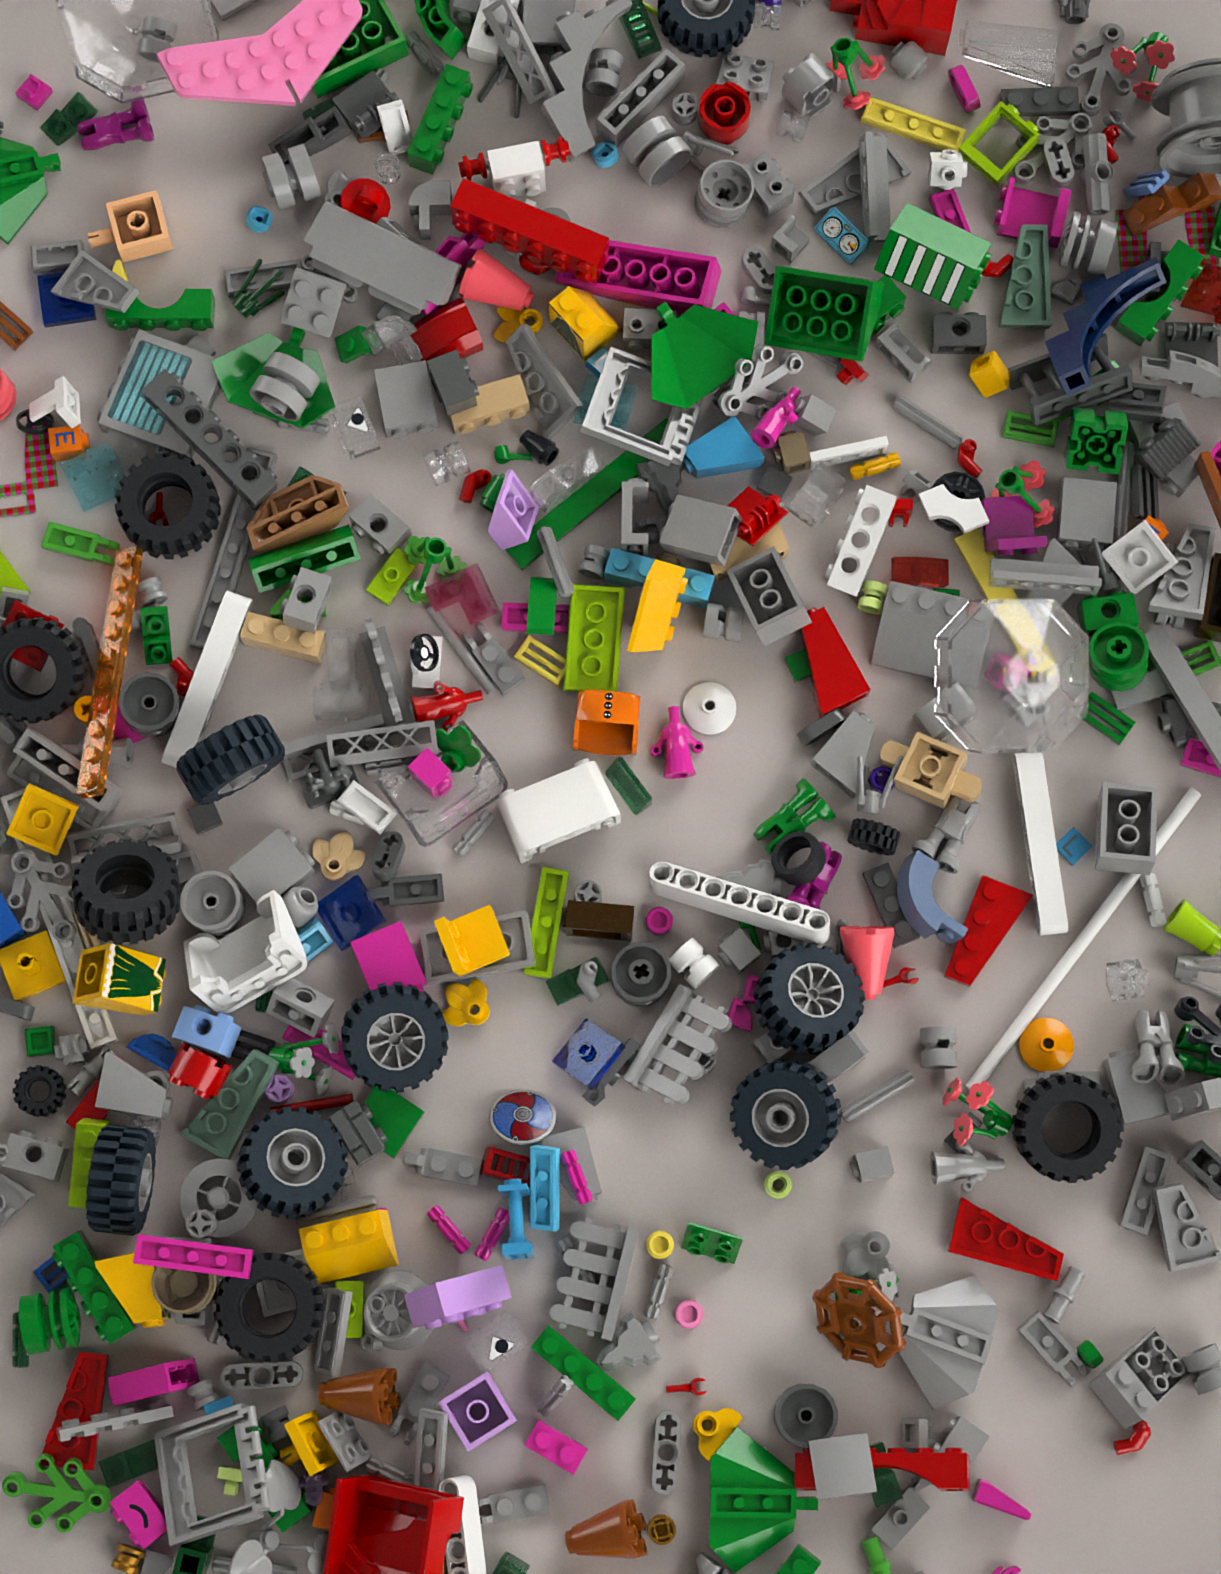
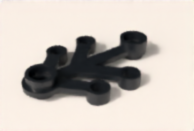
(1188, 1010)

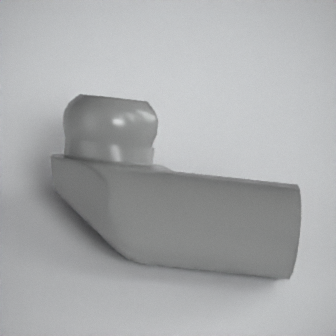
(586, 980)

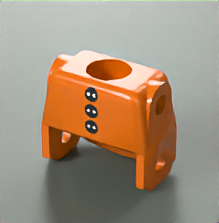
(606, 723)

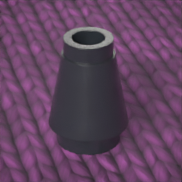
(539, 447)

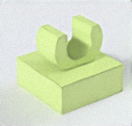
(232, 1476)

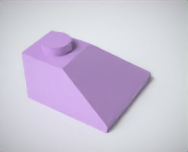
(512, 514)

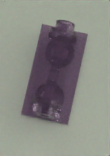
(314, 1486)

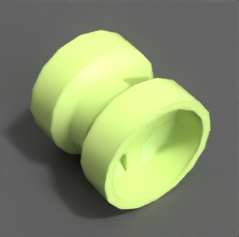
(873, 597)

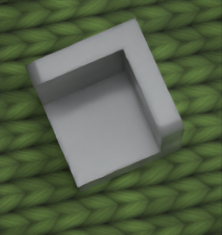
(789, 240)

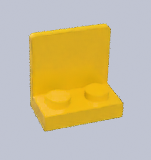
(472, 940)

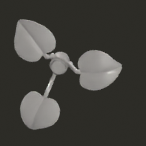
(286, 1495)

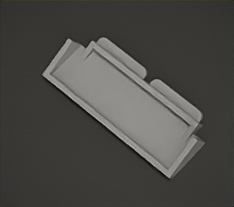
(387, 262)

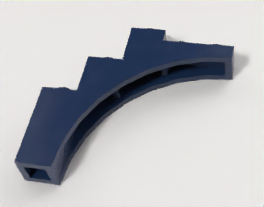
(1087, 322)

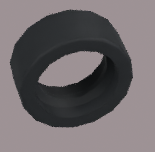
(809, 869)

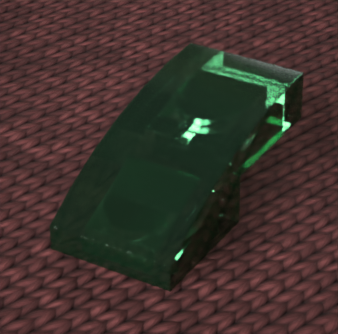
(565, 987)
(129, 1464)
(886, 1482)

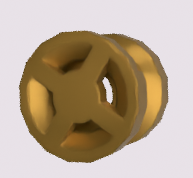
(128, 1562)

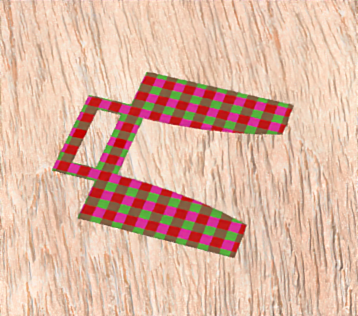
(1134, 247)
(39, 469)

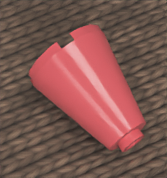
(494, 284)
(869, 953)

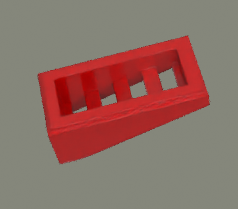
(502, 1154)

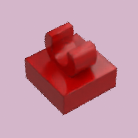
(852, 370)
(903, 509)

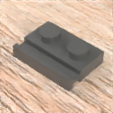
(1142, 403)

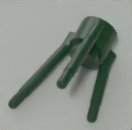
(247, 302)

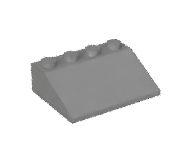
(909, 628)

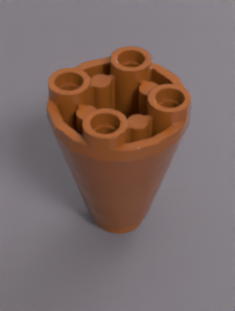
(363, 1395)
(610, 1533)

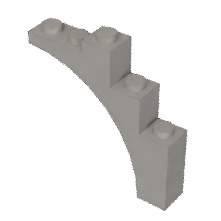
(577, 36)

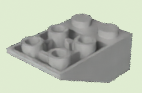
(1140, 1379)

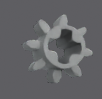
(71, 1049)

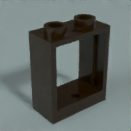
(598, 920)

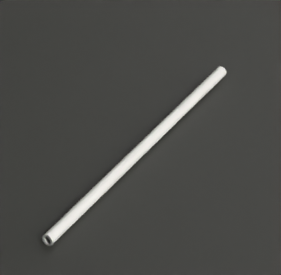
(1078, 947)

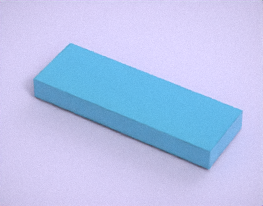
(545, 1188)

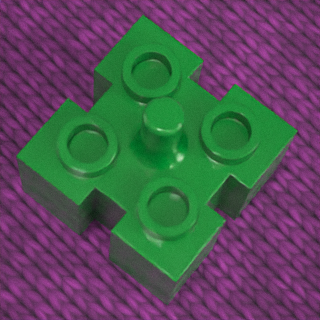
(1096, 440)

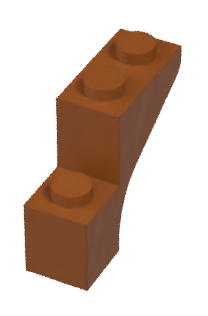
(1171, 201)

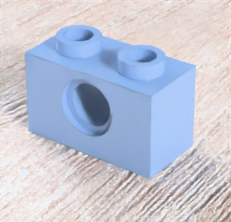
(192, 1026)

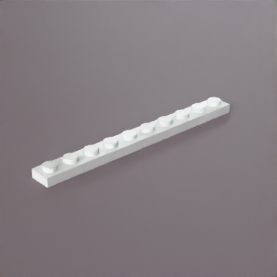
(95, 1021)

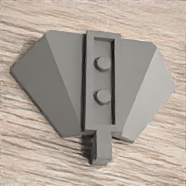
(948, 1339)

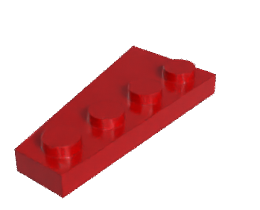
(991, 1240)
(81, 1399)

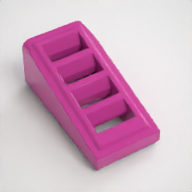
(992, 1497)

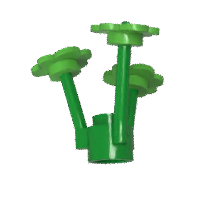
(429, 552)

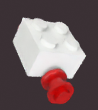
(516, 168)

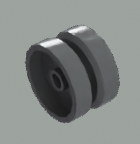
(144, 689)
(645, 958)
(789, 1409)

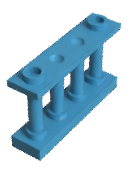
(517, 1245)

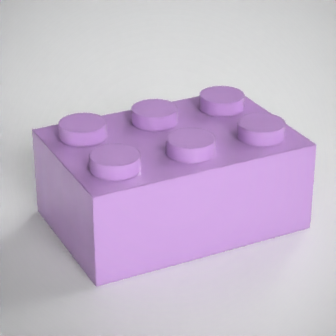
(458, 1298)

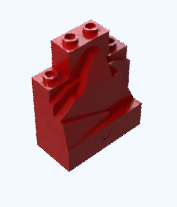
(895, 21)
(389, 1527)

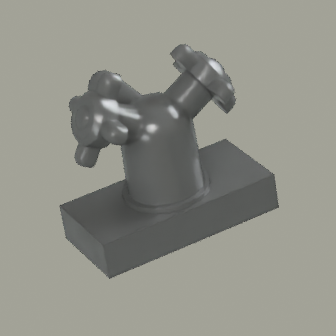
(329, 783)

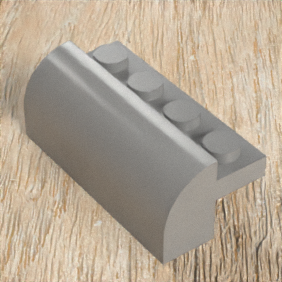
(57, 772)

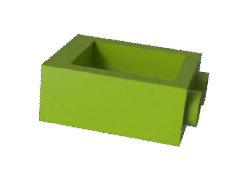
(984, 165)

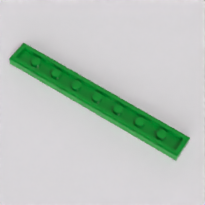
(584, 501)

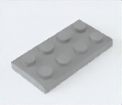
(517, 936)

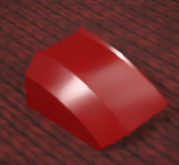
(447, 330)

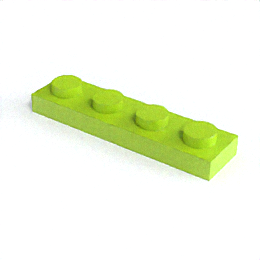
(547, 920)

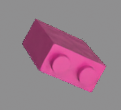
(388, 958)

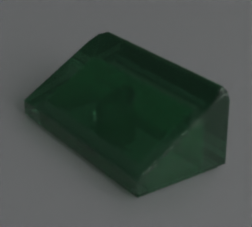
(628, 786)

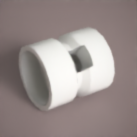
(693, 963)

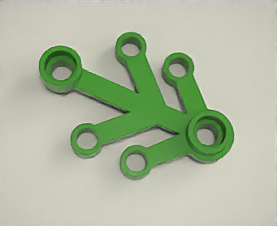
(61, 1492)

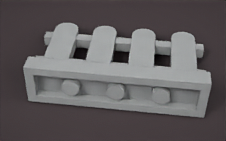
(385, 676)
(664, 1039)
(606, 1267)

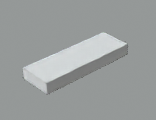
(850, 452)

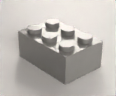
(769, 596)
(1126, 828)

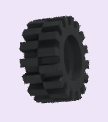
(873, 836)
(23, 1086)

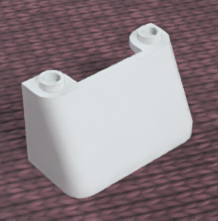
(557, 809)
(246, 961)

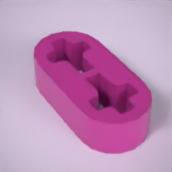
(964, 88)

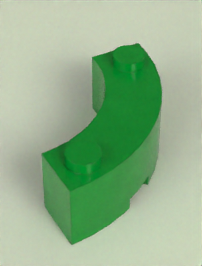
(439, 26)

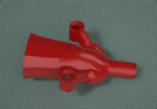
(450, 703)

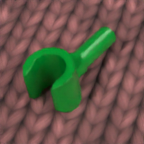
(503, 456)
(752, 932)

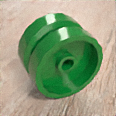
(1118, 656)

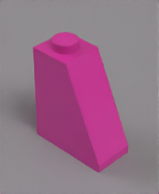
(153, 1381)

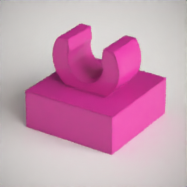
(34, 92)

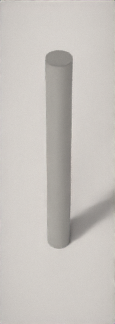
(462, 651)

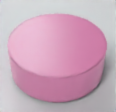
(689, 1314)

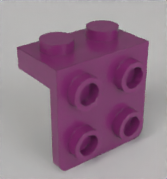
(1010, 526)

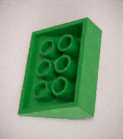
(370, 46)
(822, 312)

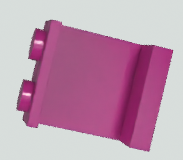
(1031, 208)

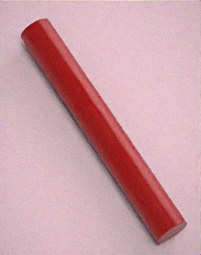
(319, 1104)

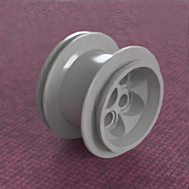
(1194, 106)

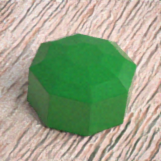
(1089, 1354)

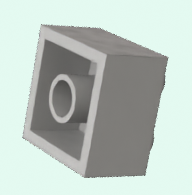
(313, 302)

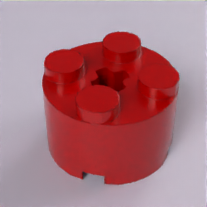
(724, 112)
(200, 1070)

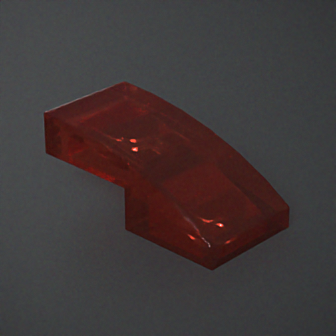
(920, 571)

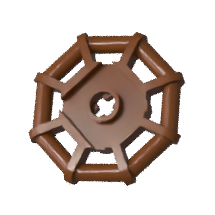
(867, 1312)

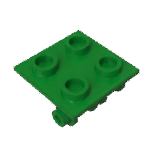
(711, 1243)

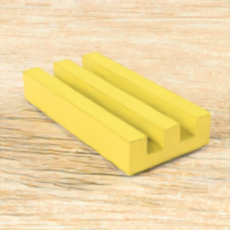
(537, 669)

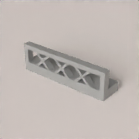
(518, 50)
(874, 186)
(1044, 576)
(309, 744)
(383, 753)
(167, 843)

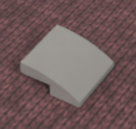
(842, 1466)

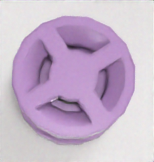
(277, 1085)

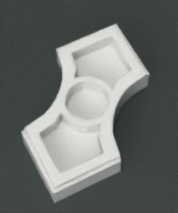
(965, 513)

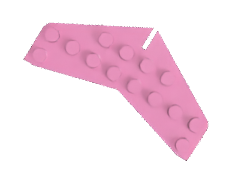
(261, 65)

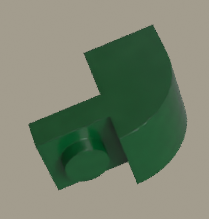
(195, 1555)

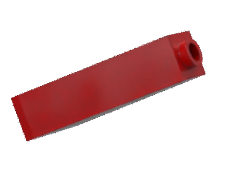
(833, 670)

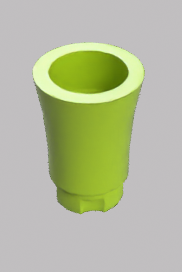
(1194, 928)

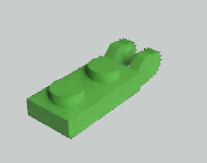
(77, 543)

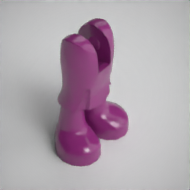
(109, 129)
(820, 885)

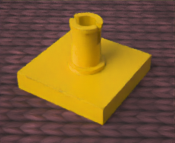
(42, 819)
(31, 966)
(308, 1444)

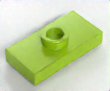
(391, 577)
(356, 1322)

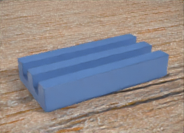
(1144, 184)

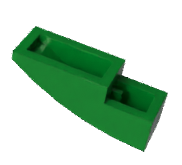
(541, 606)

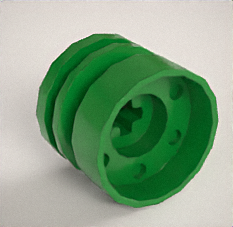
(55, 1320)

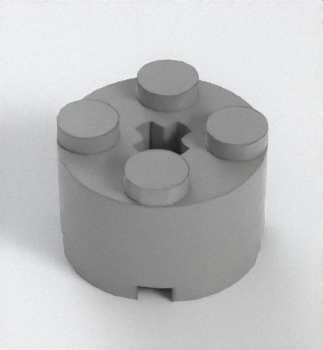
(810, 86)

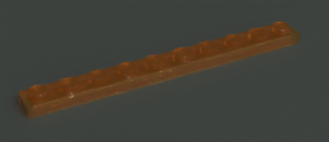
(109, 673)

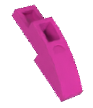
(460, 251)

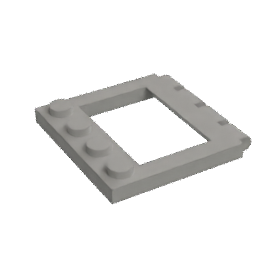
(605, 401)
(177, 1482)

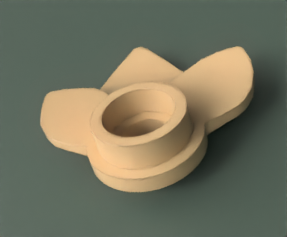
(338, 852)

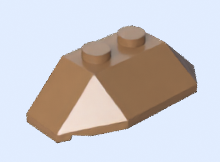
(297, 513)

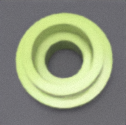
(784, 1178)

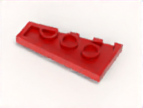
(988, 921)

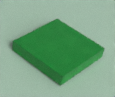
(394, 1116)

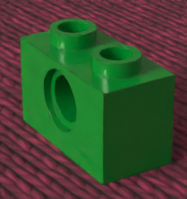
(1118, 602)

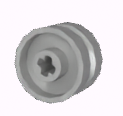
(204, 889)

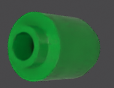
(491, 492)

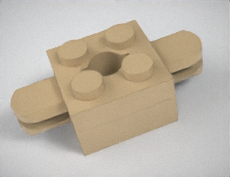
(931, 770)

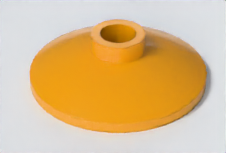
(1038, 1056)

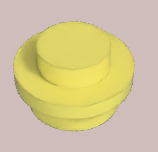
(660, 1244)

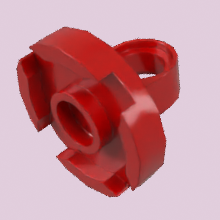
(365, 199)

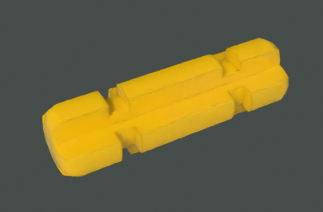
(875, 466)

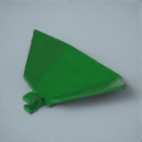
(21, 184)
(697, 353)
(243, 365)
(750, 1500)

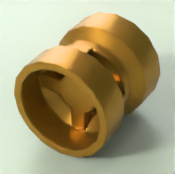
(661, 1525)

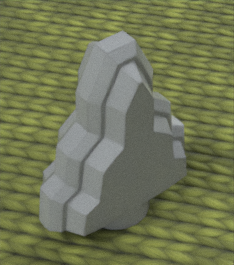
(756, 876)
(630, 1345)

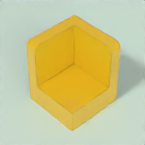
(989, 374)

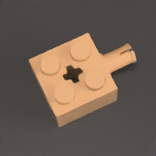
(124, 231)

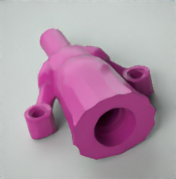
(775, 419)
(677, 752)

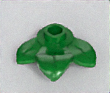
(457, 748)

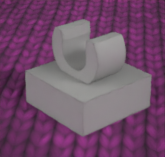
(917, 482)
(916, 1433)

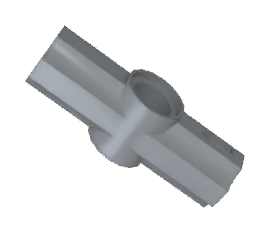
(1096, 174)

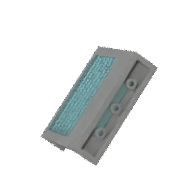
(146, 358)

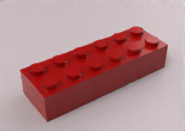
(529, 231)

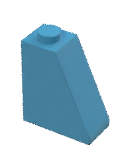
(723, 451)

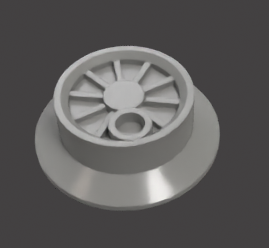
(217, 1188)
(387, 1310)

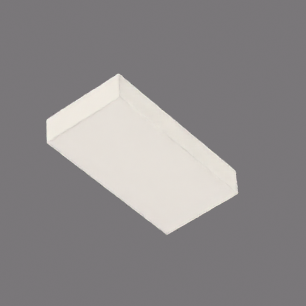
(395, 126)
(366, 807)

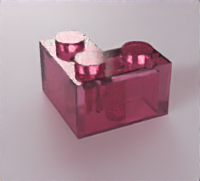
(467, 588)

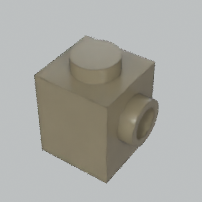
(792, 452)

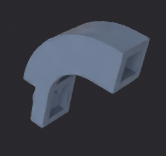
(917, 901)

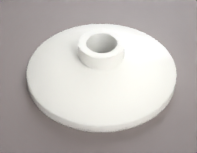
(709, 721)

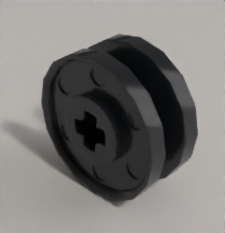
(962, 486)

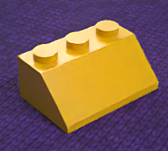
(657, 607)
(349, 1246)

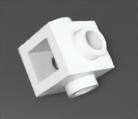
(946, 169)

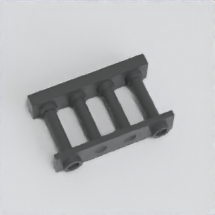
(1056, 403)

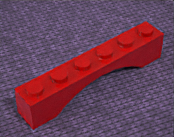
(944, 1470)

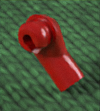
(1111, 134)
(998, 269)
(966, 458)
(473, 482)
(184, 676)
(1137, 1440)

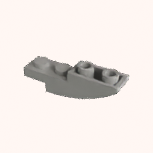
(1183, 368)

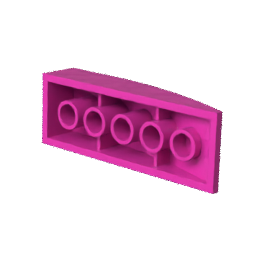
(653, 276)

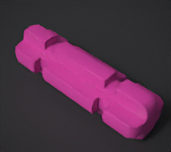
(576, 1177)
(448, 1229)
(492, 1234)

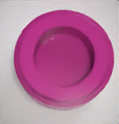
(659, 921)

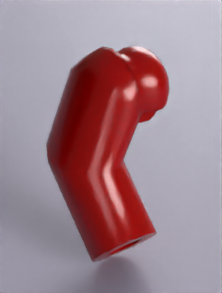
(532, 267)

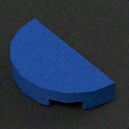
(154, 1049)

